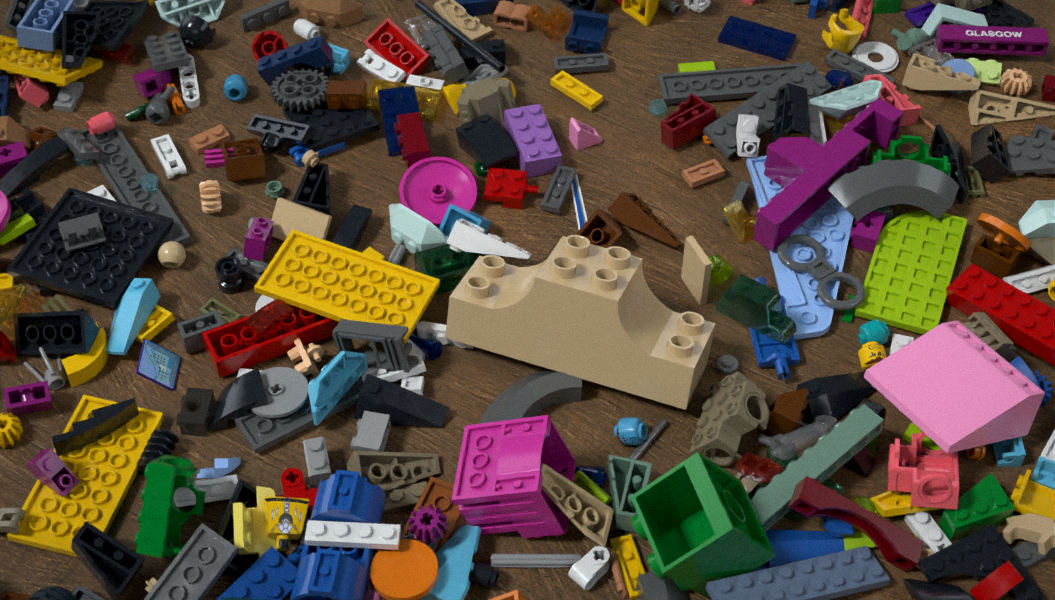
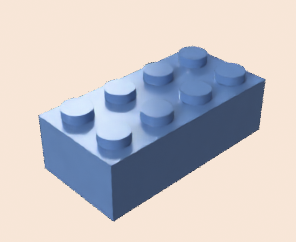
(43, 24)

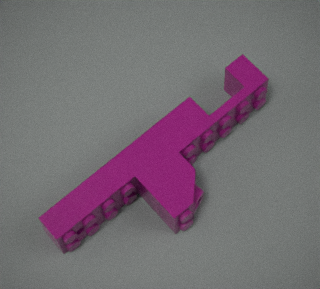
(809, 168)

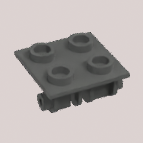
(82, 232)

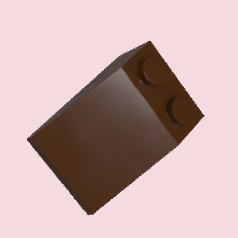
(247, 160)

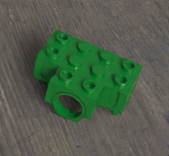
(920, 155)
(159, 516)

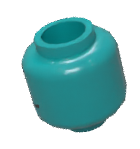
(873, 331)

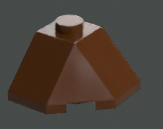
(601, 229)

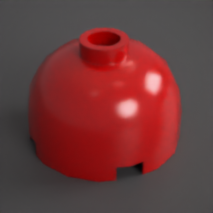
(268, 43)

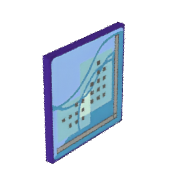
(158, 365)

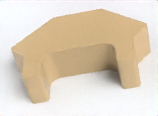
(1031, 528)

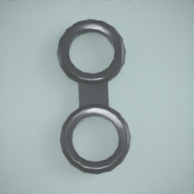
(821, 272)

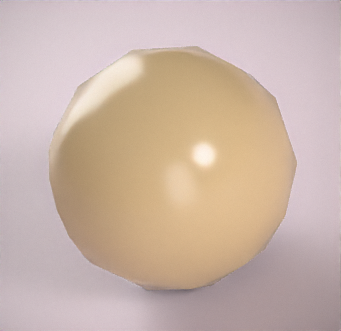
(171, 253)

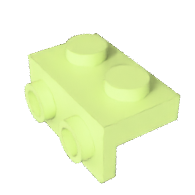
(987, 71)

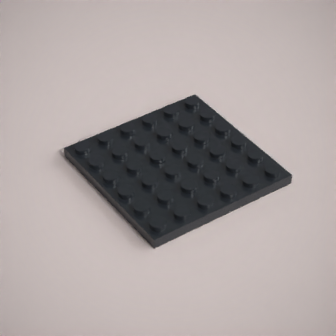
(99, 270)

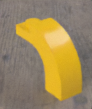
(85, 366)

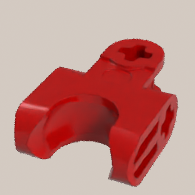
(294, 487)

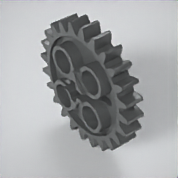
(300, 89)

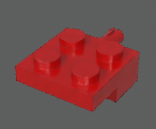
(508, 187)

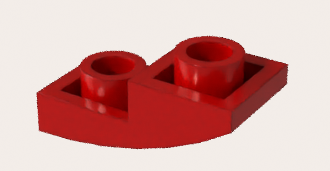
(997, 583)

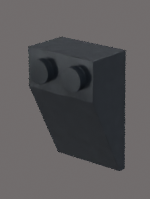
(485, 141)

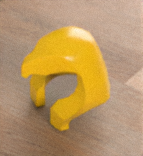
(843, 39)

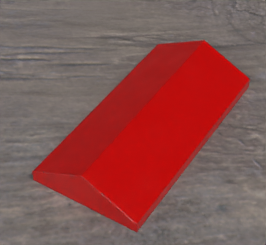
(397, 48)

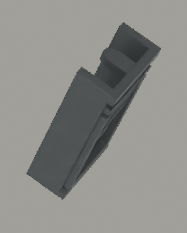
(391, 336)

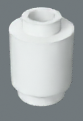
(306, 29)

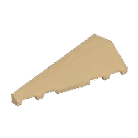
(992, 108)

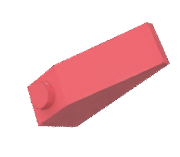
(31, 90)

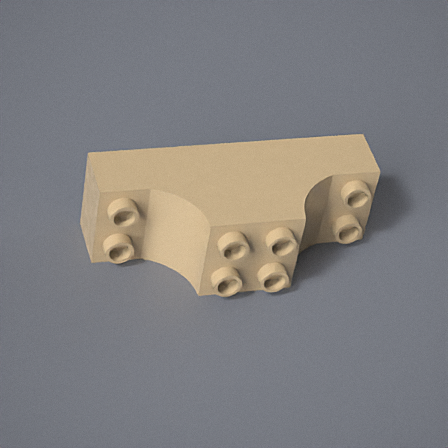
(583, 317)

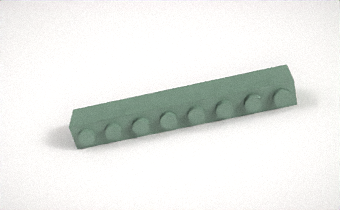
(817, 463)

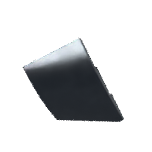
(27, 204)
(238, 397)
(935, 591)

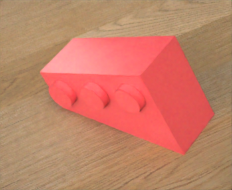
(892, 96)

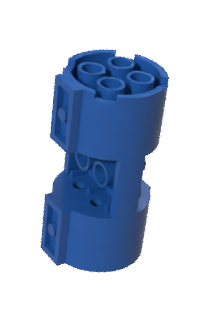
(339, 571)

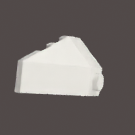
(471, 238)

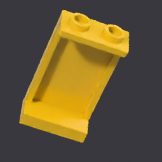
(1033, 497)

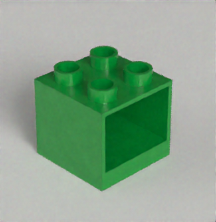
(699, 525)

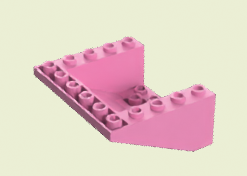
(957, 389)

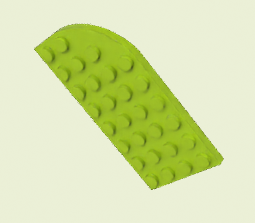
(912, 270)

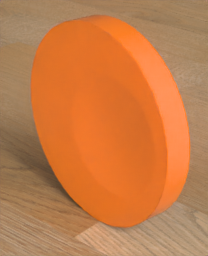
(1003, 232)
(404, 572)

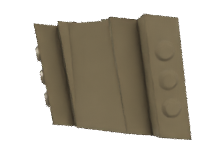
(486, 98)
(989, 333)

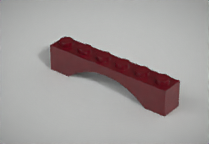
(895, 544)

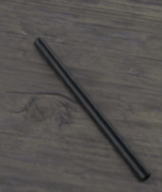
(460, 36)

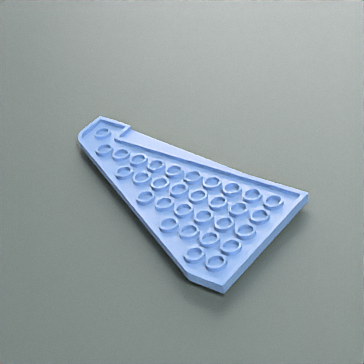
(828, 226)

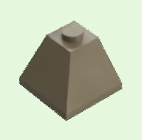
(1043, 249)

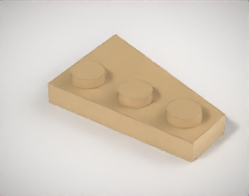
(461, 19)

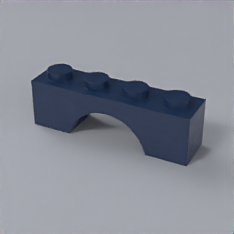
(311, 52)

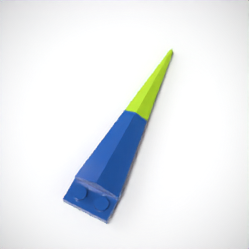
(801, 545)

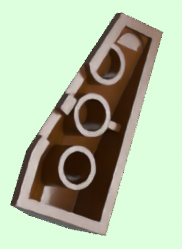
(636, 214)

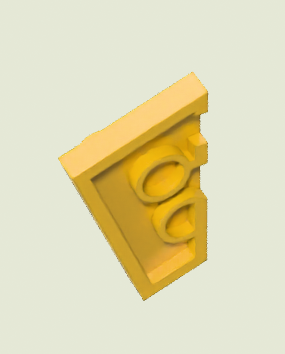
(896, 503)

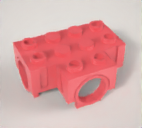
(926, 473)

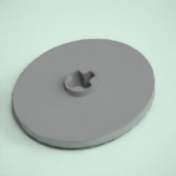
(290, 389)

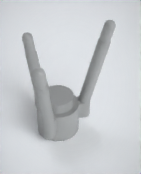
(55, 378)

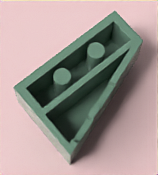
(626, 479)

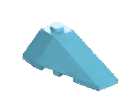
(131, 314)
(455, 564)

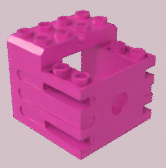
(502, 476)

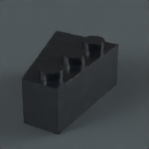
(989, 154)
(107, 559)

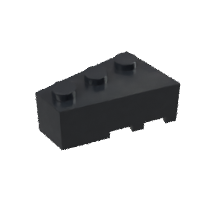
(791, 111)
(315, 189)

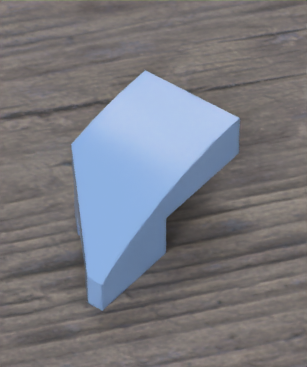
(222, 467)

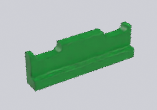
(848, 314)

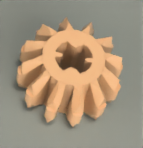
(1016, 82)
(210, 196)

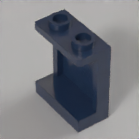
(587, 32)

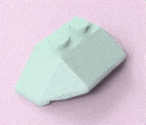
(175, 10)
(848, 100)
(1039, 220)
(413, 230)

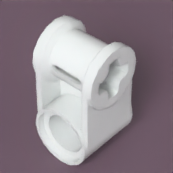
(590, 567)

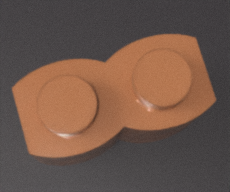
(511, 15)

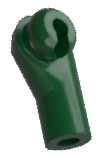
(137, 112)
(480, 170)

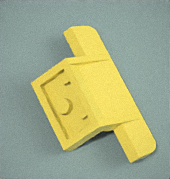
(250, 526)

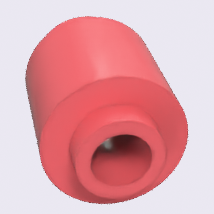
(101, 123)

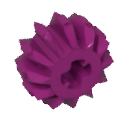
(427, 532)

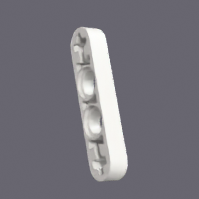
(189, 80)

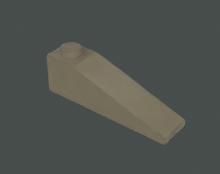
(394, 468)

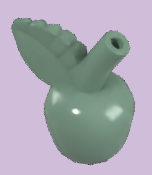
(909, 39)

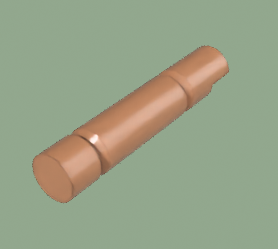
(617, 573)

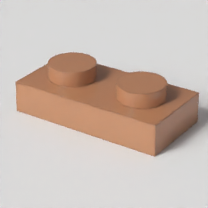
(209, 139)
(703, 173)

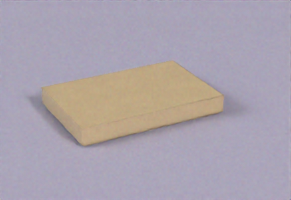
(294, 216)
(696, 270)

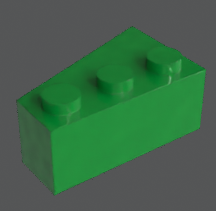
(977, 509)

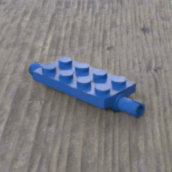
(771, 352)
(268, 578)

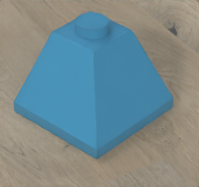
(455, 213)

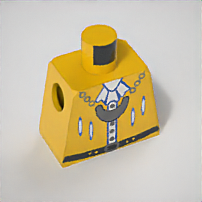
(284, 519)

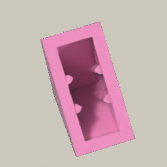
(582, 135)

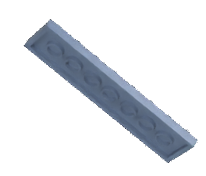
(807, 579)

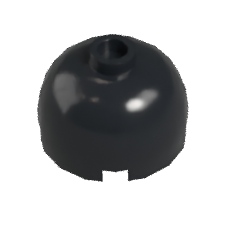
(196, 31)

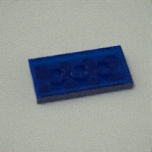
(757, 38)
(393, 103)

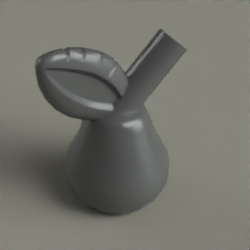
(158, 110)

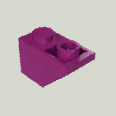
(151, 82)
(52, 472)

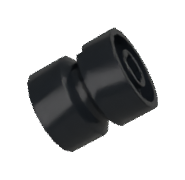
(229, 275)

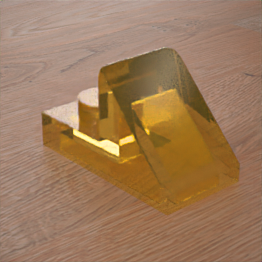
(739, 220)

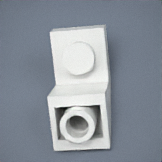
(746, 135)

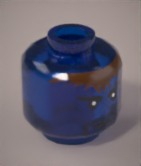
(839, 78)

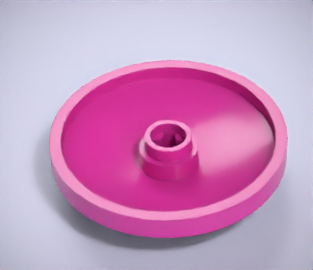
(434, 184)

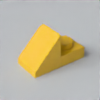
(452, 94)

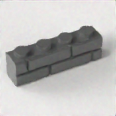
(444, 54)

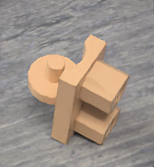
(308, 355)

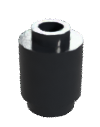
(483, 575)

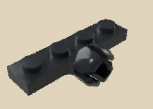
(278, 131)

